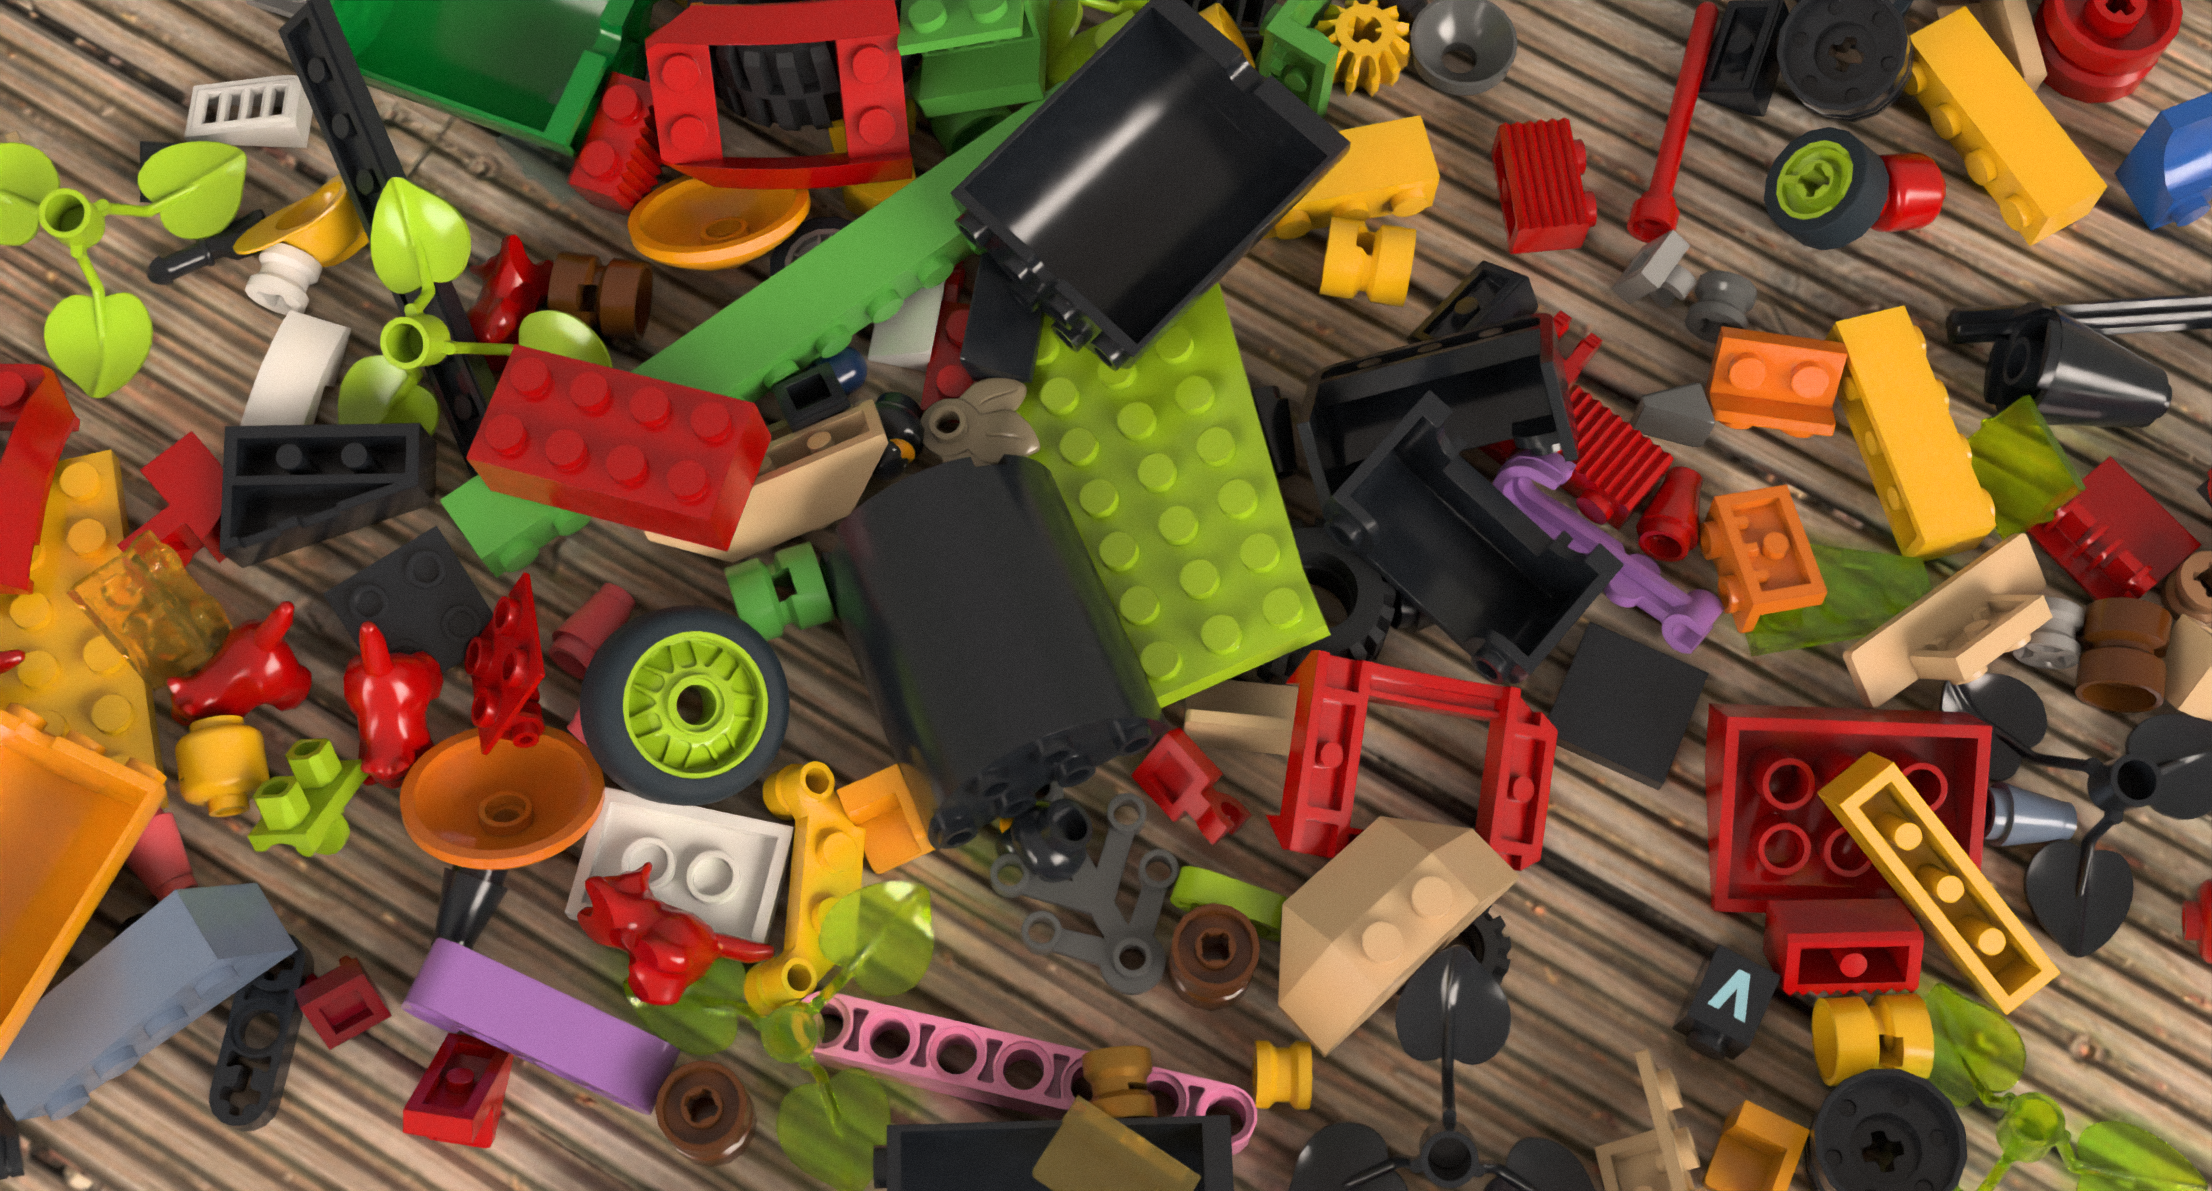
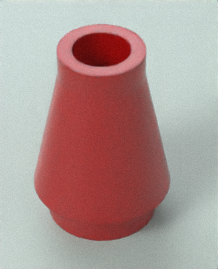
(1672, 518)

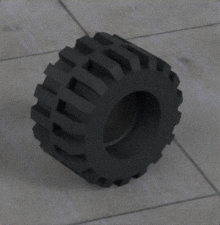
(1359, 588)

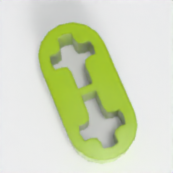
(1203, 887)

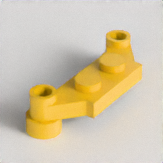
(823, 871)

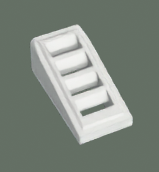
(268, 130)

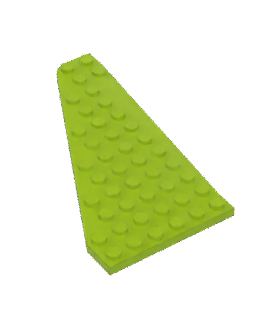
(1174, 487)

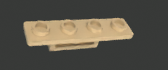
(1955, 626)
(1657, 1157)

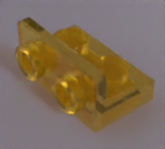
(152, 611)

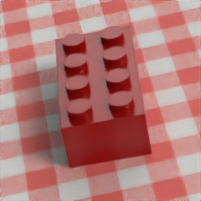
(620, 447)

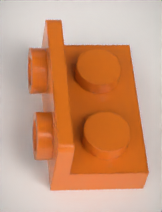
(1775, 381)
(1760, 555)

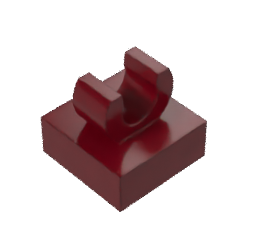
(342, 1002)

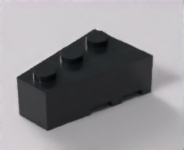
(318, 482)

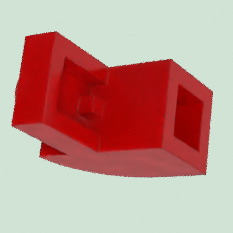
(191, 485)

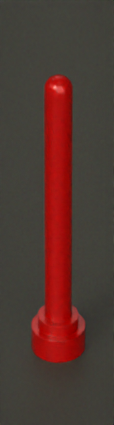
(1657, 209)

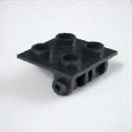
(416, 600)

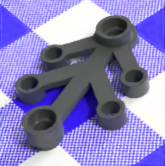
(1094, 894)

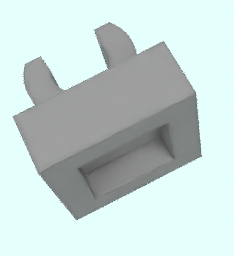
(1657, 273)

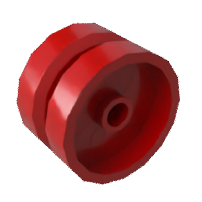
(2103, 46)

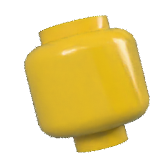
(221, 764)

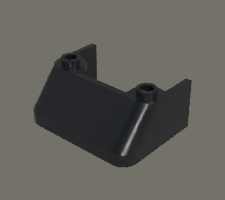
(1495, 378)

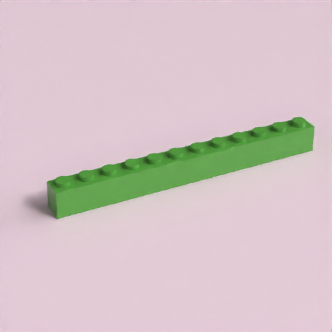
(774, 329)

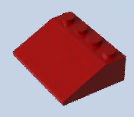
(1775, 832)

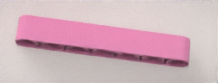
(995, 1053)

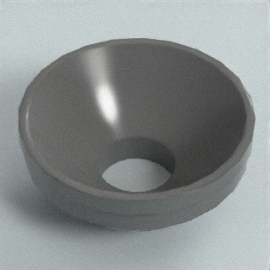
(1468, 27)

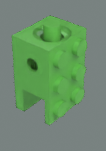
(976, 52)

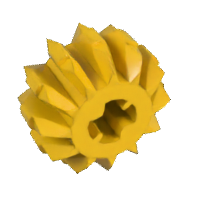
(1369, 43)

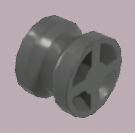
(1721, 302)

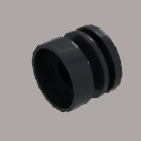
(1824, 27)
(1903, 1118)

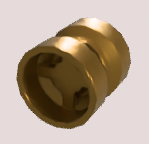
(1120, 1081)

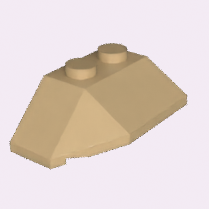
(803, 481)
(1377, 918)

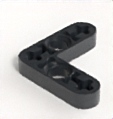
(255, 998)

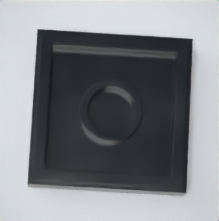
(1625, 705)

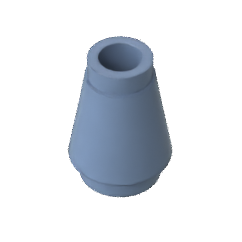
(2026, 817)

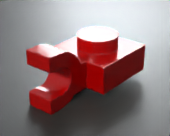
(1182, 783)

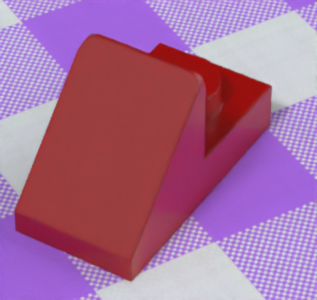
(460, 1093)

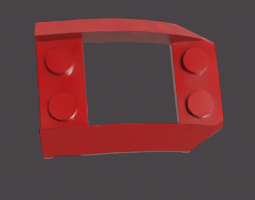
(868, 82)
(40, 423)
(1329, 744)

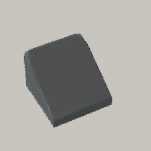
(1675, 415)

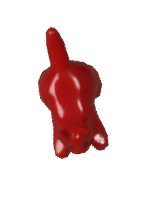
(509, 293)
(248, 671)
(390, 704)
(663, 942)

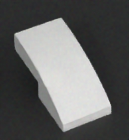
(295, 371)

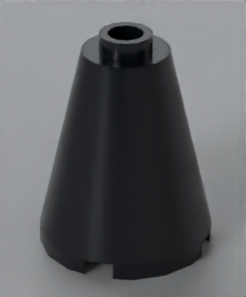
(2073, 373)

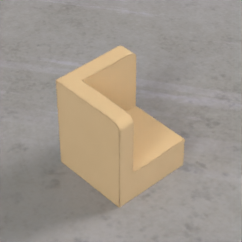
(2190, 668)

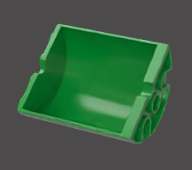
(500, 58)

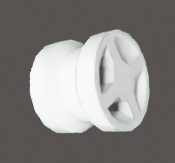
(283, 279)

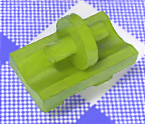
(310, 805)

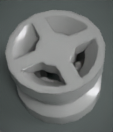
(2054, 642)

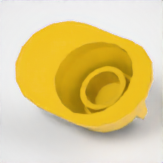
(318, 224)

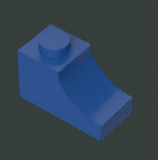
(2172, 165)

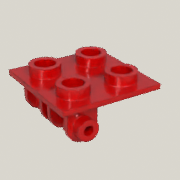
(2114, 536)
(506, 672)

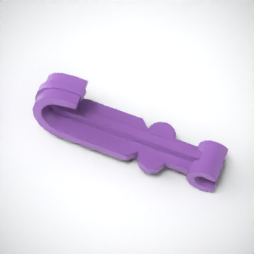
(1638, 583)

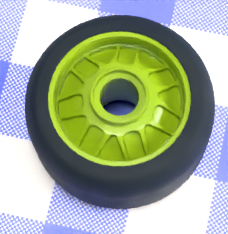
(634, 717)

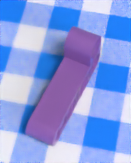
(540, 1025)

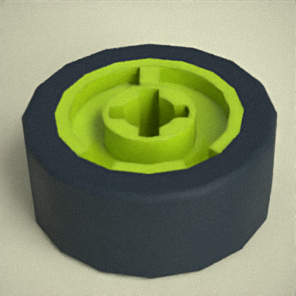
(1823, 213)

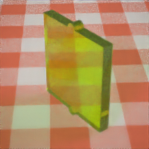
(2022, 467)

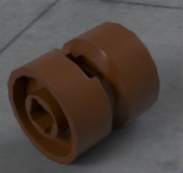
(622, 293)
(2124, 655)
(1213, 956)
(706, 1113)

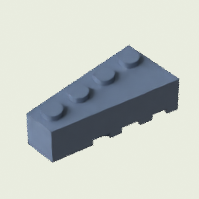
(138, 994)

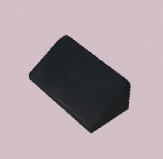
(1744, 56)
(1481, 299)
(999, 331)

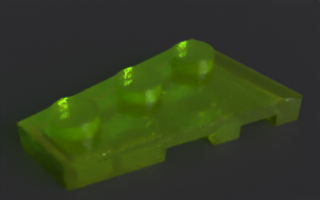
(1861, 596)

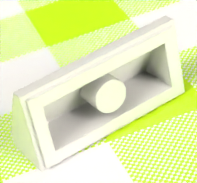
(910, 333)

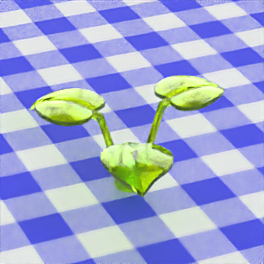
(1985, 1055)
(831, 1125)

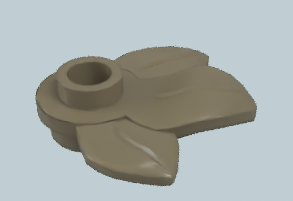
(986, 424)

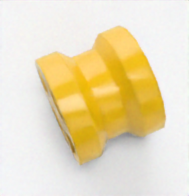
(1282, 1074)

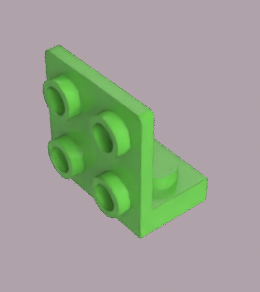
(1299, 53)

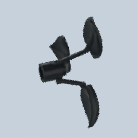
(2167, 765)
(1446, 1013)

